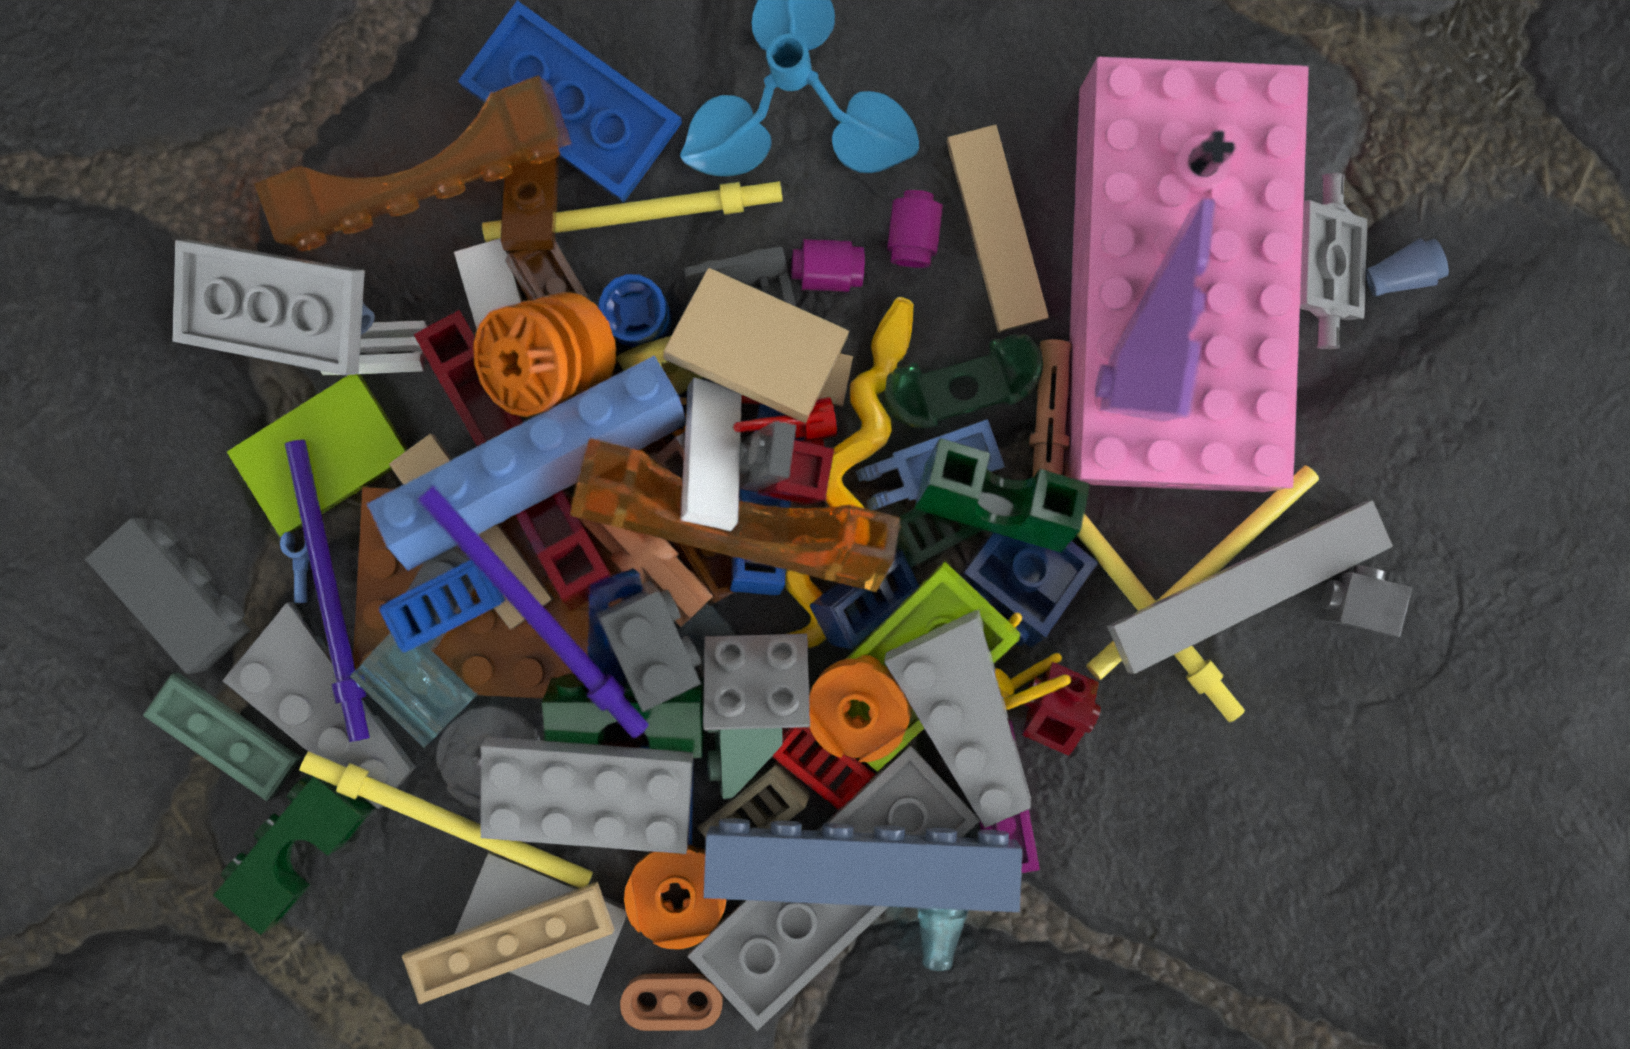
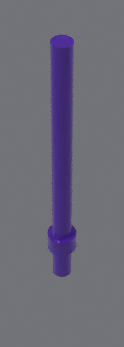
(345, 689)
(603, 690)

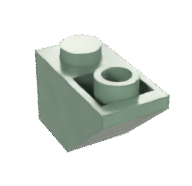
(740, 756)

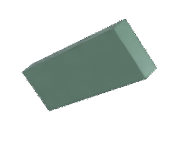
(222, 736)

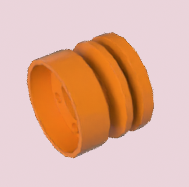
(543, 352)

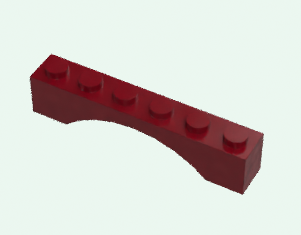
(553, 533)

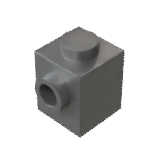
(1366, 601)

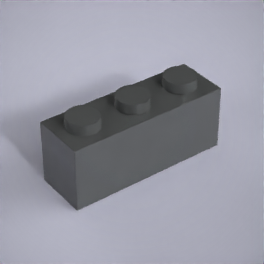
(169, 593)

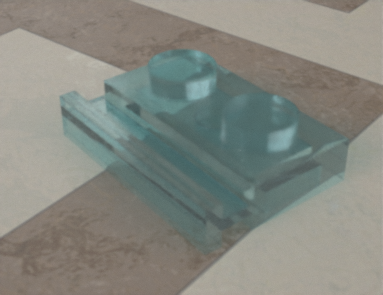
(413, 688)

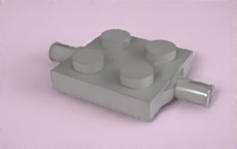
(1332, 261)

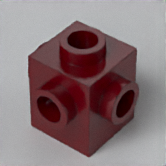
(1069, 707)

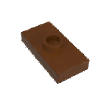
(530, 206)

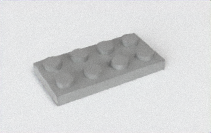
(268, 306)
(585, 795)

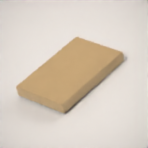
(756, 345)

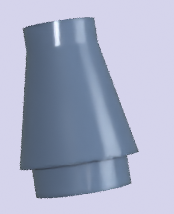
(1409, 268)

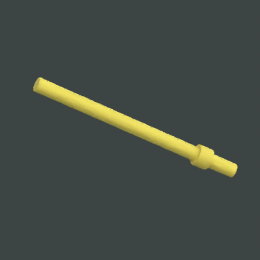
(730, 199)
(1222, 553)
(1202, 674)
(355, 781)

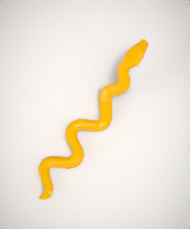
(887, 348)

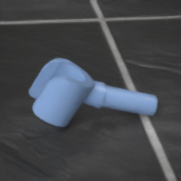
(299, 565)

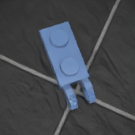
(911, 462)

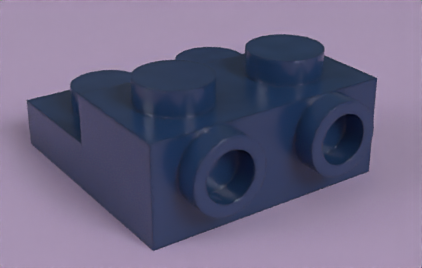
(1028, 581)

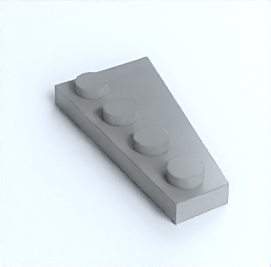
(290, 682)
(960, 705)

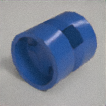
(635, 310)

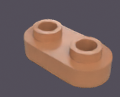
(673, 1004)

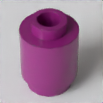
(914, 229)
(828, 265)

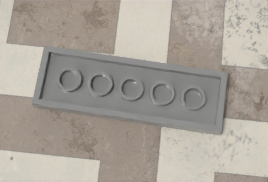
(776, 948)

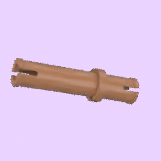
(1055, 361)

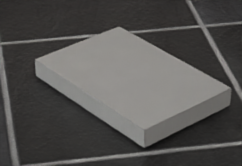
(509, 887)

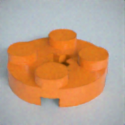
(855, 737)
(658, 918)

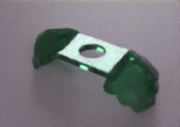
(1002, 376)

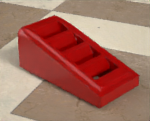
(806, 772)

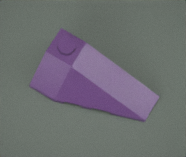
(1154, 359)

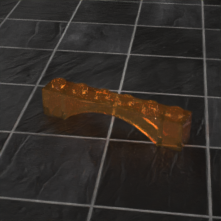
(510, 129)
(830, 543)

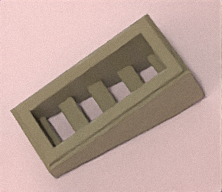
(783, 782)

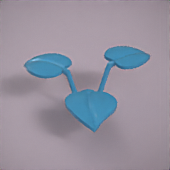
(728, 137)

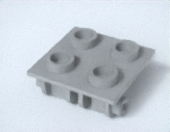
(756, 682)

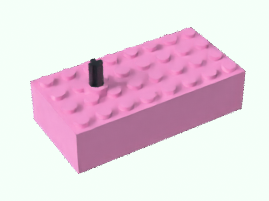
(1146, 153)

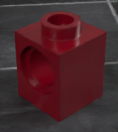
(807, 476)

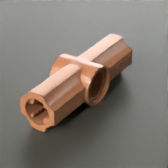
(656, 562)

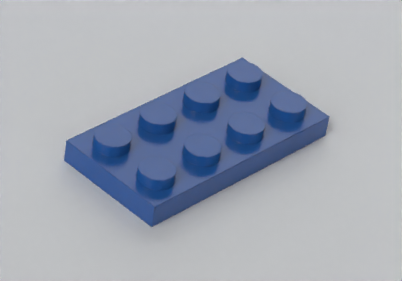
(609, 119)

